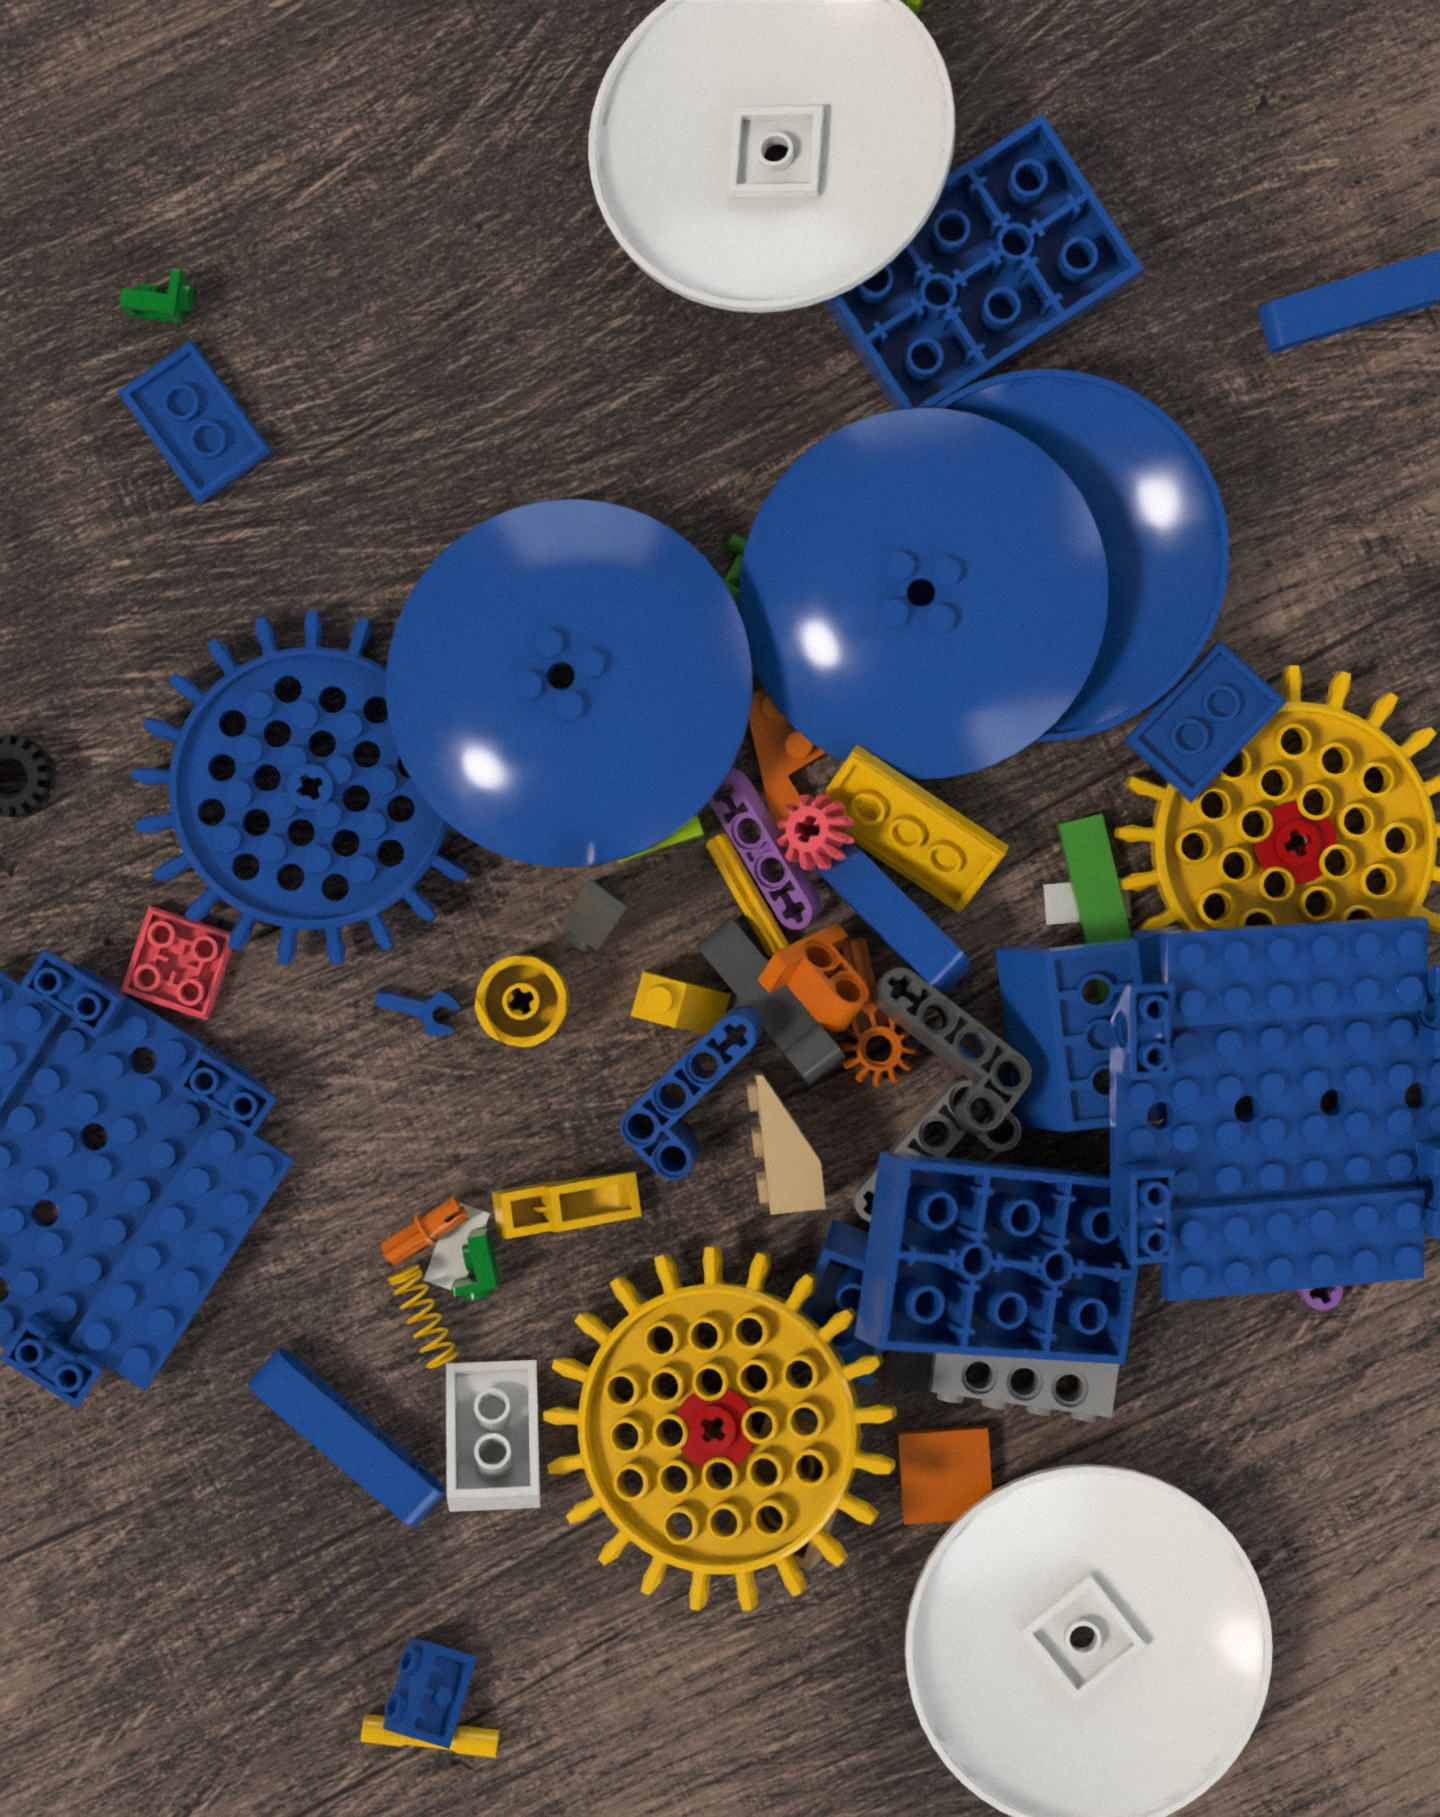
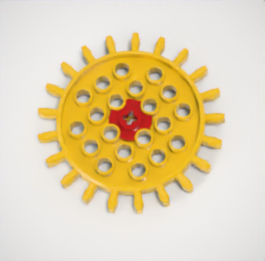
(1399, 803)
(802, 1501)

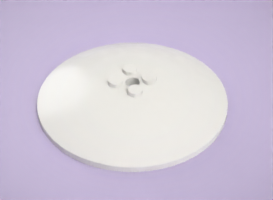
(721, 82)
(1102, 1727)

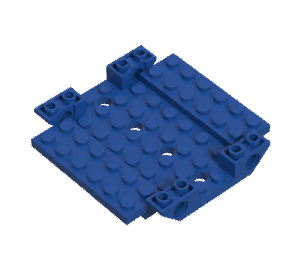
(1288, 1188)
(143, 1216)

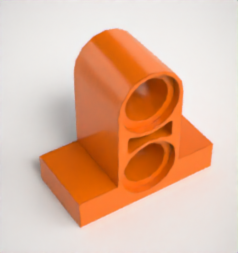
(819, 978)

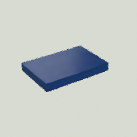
(195, 422)
(1204, 721)

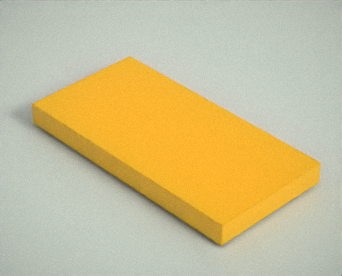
(914, 830)

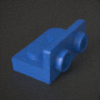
(429, 1692)

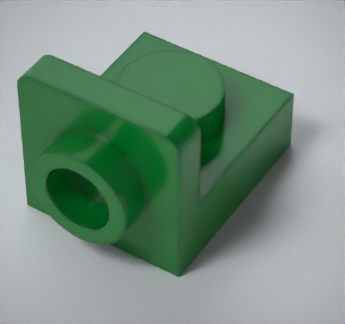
(153, 304)
(481, 1258)

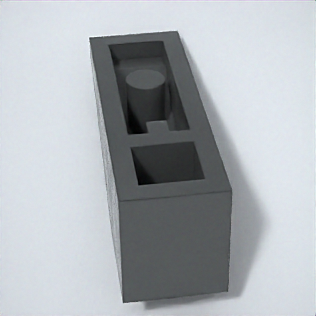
(593, 916)

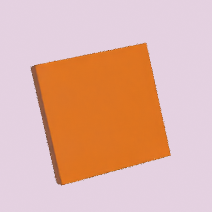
(943, 1472)

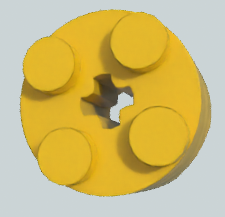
(514, 1025)

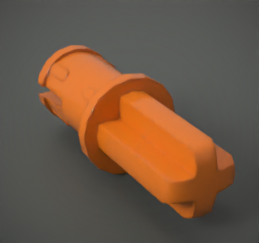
(424, 1230)

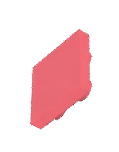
(178, 963)

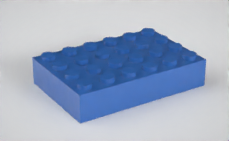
(989, 274)
(994, 1262)

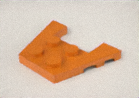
(779, 754)

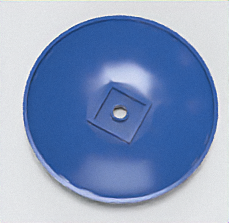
(1156, 524)
(1011, 576)
(637, 732)

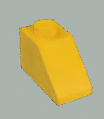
(678, 1003)

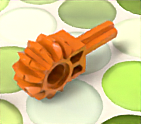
(872, 1022)

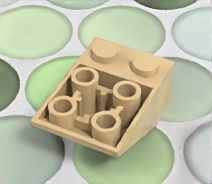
(791, 1166)

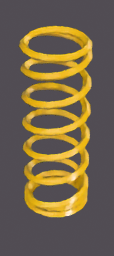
(404, 1275)

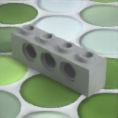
(1089, 1400)

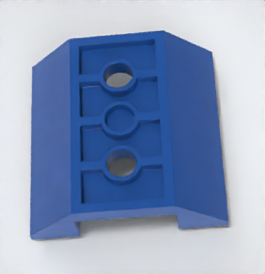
(1063, 1031)

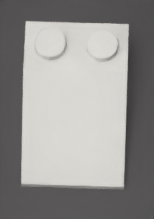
(492, 1435)

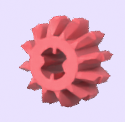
(816, 814)

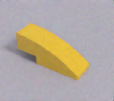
(566, 1204)

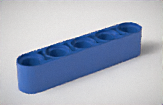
(1351, 303)
(347, 1437)

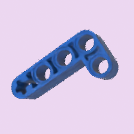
(897, 919)
(695, 1082)

